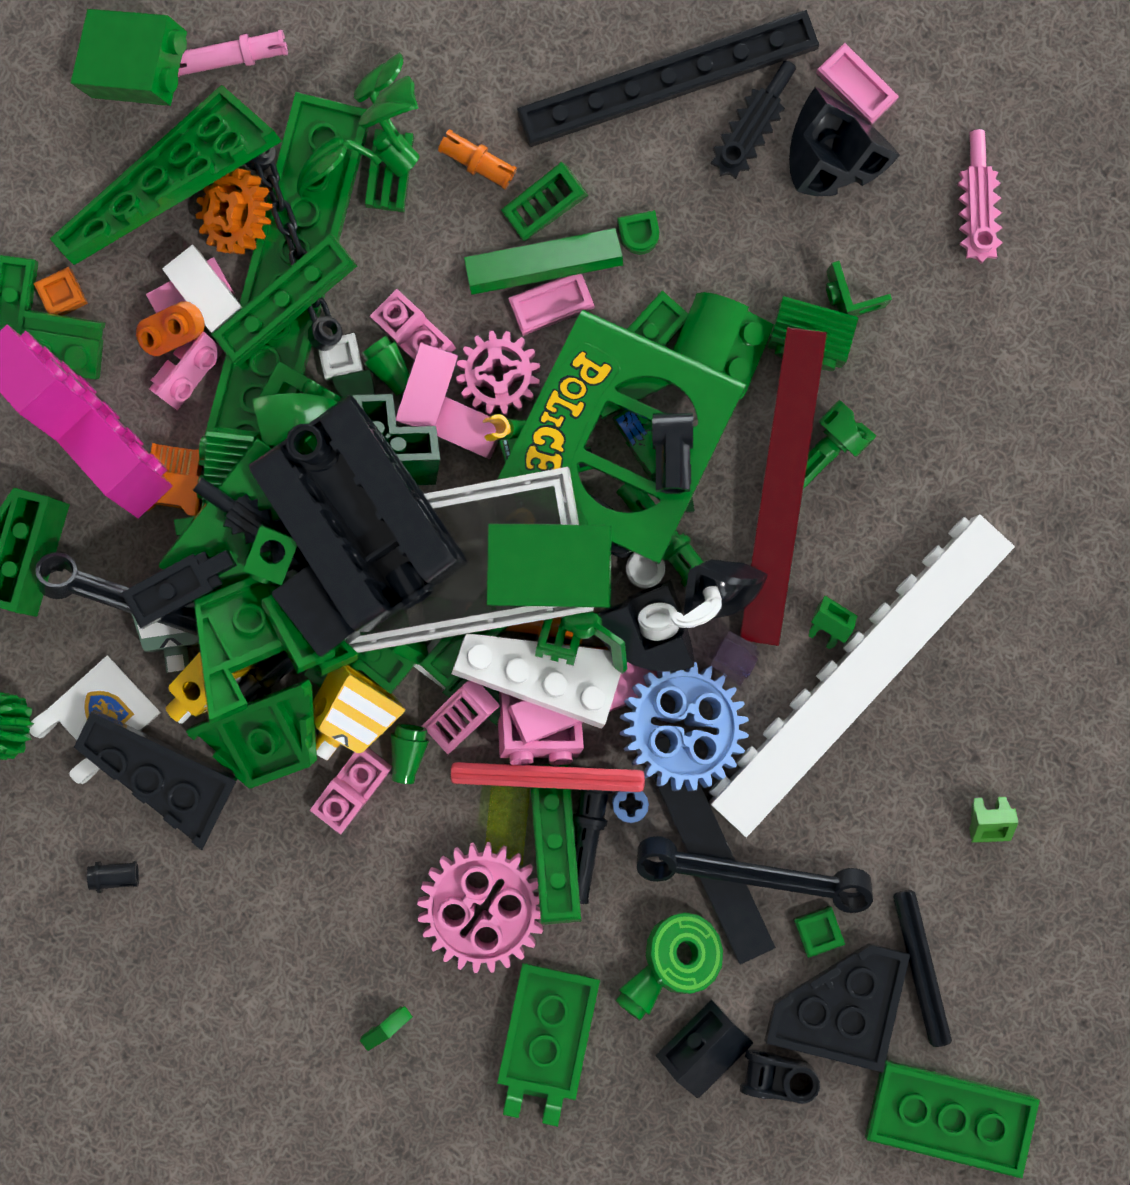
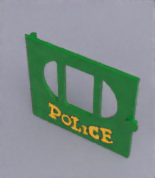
(581, 383)

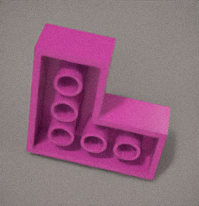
(82, 424)

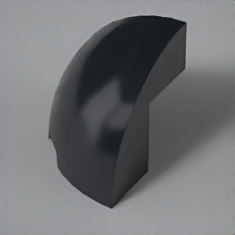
(835, 147)
(662, 655)

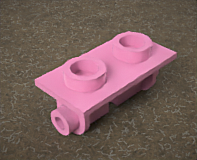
(178, 381)

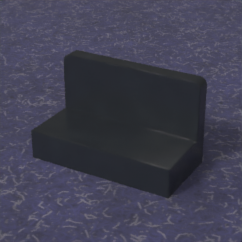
(313, 612)
(704, 1049)

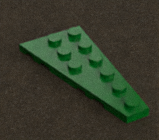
(191, 156)

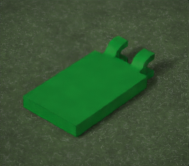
(547, 1038)

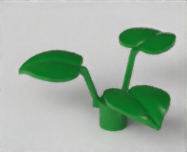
(389, 144)

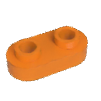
(170, 328)

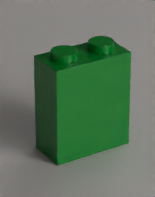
(129, 57)

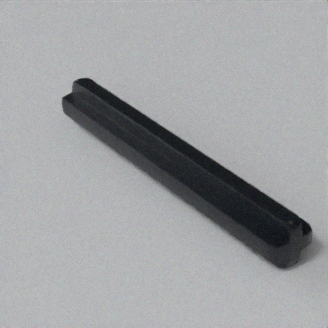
(922, 968)

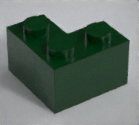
(413, 445)

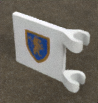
(101, 689)

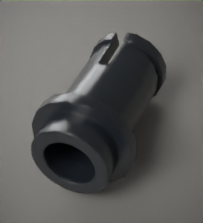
(112, 876)

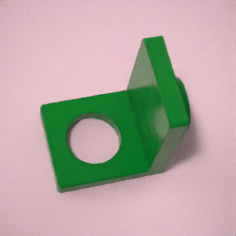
(839, 294)
(262, 568)

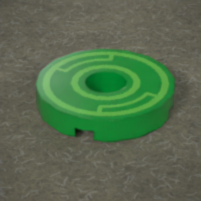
(705, 949)

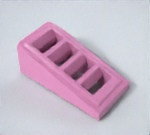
(477, 698)

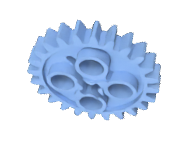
(680, 761)

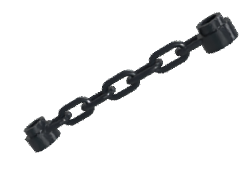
(316, 335)

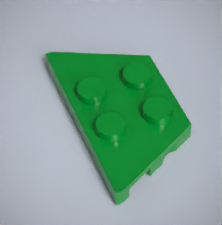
(267, 738)

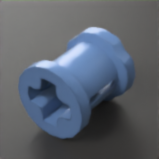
(638, 812)

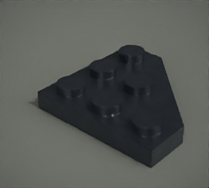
(844, 1009)

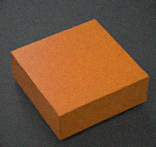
(61, 292)

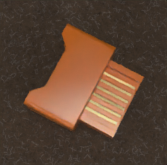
(183, 474)

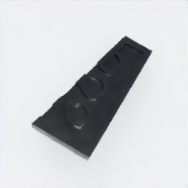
(169, 780)

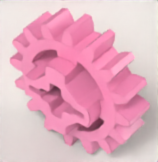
(515, 369)

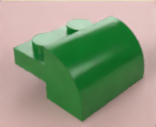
(724, 336)

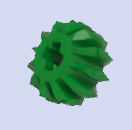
(14, 725)

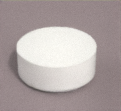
(643, 571)
(656, 621)

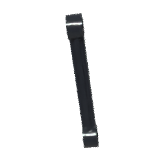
(98, 590)
(754, 874)

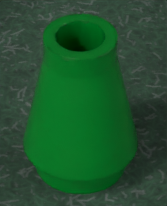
(387, 364)
(407, 751)
(639, 994)

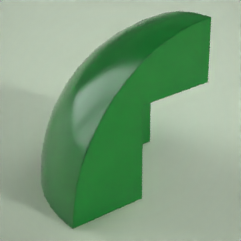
(282, 412)

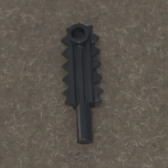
(753, 121)
(245, 517)

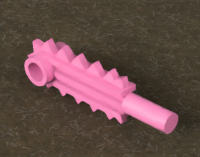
(979, 203)

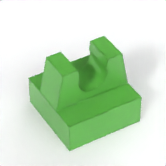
(992, 824)

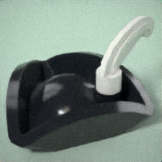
(718, 591)

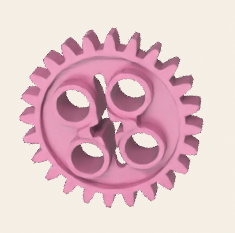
(453, 888)

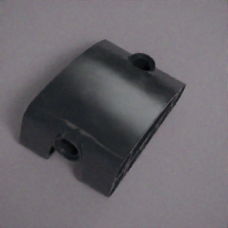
(358, 516)

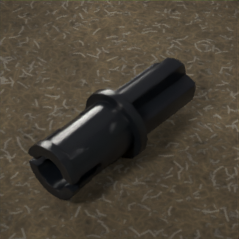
(265, 676)

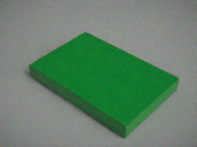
(549, 565)

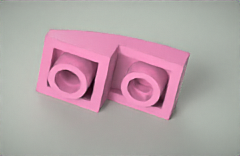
(408, 325)
(426, 386)
(465, 427)
(351, 789)

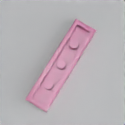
(538, 722)

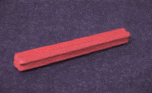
(548, 777)

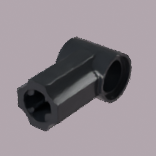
(672, 440)

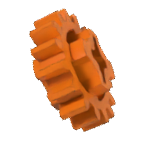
(234, 212)

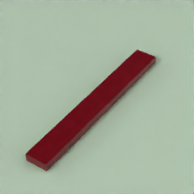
(784, 482)

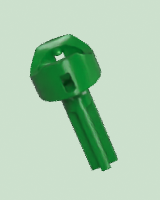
(841, 434)

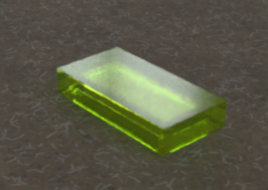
(508, 819)

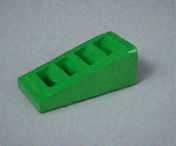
(536, 190)

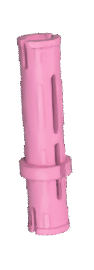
(234, 52)

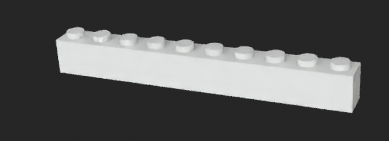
(860, 674)

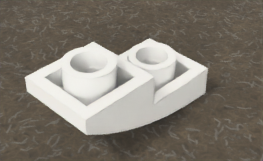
(202, 287)

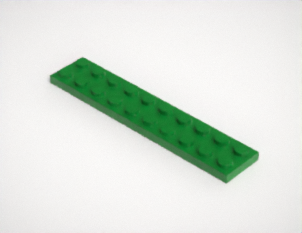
(317, 215)

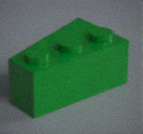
(28, 531)

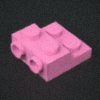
(557, 747)

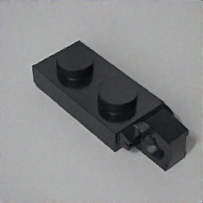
(176, 586)

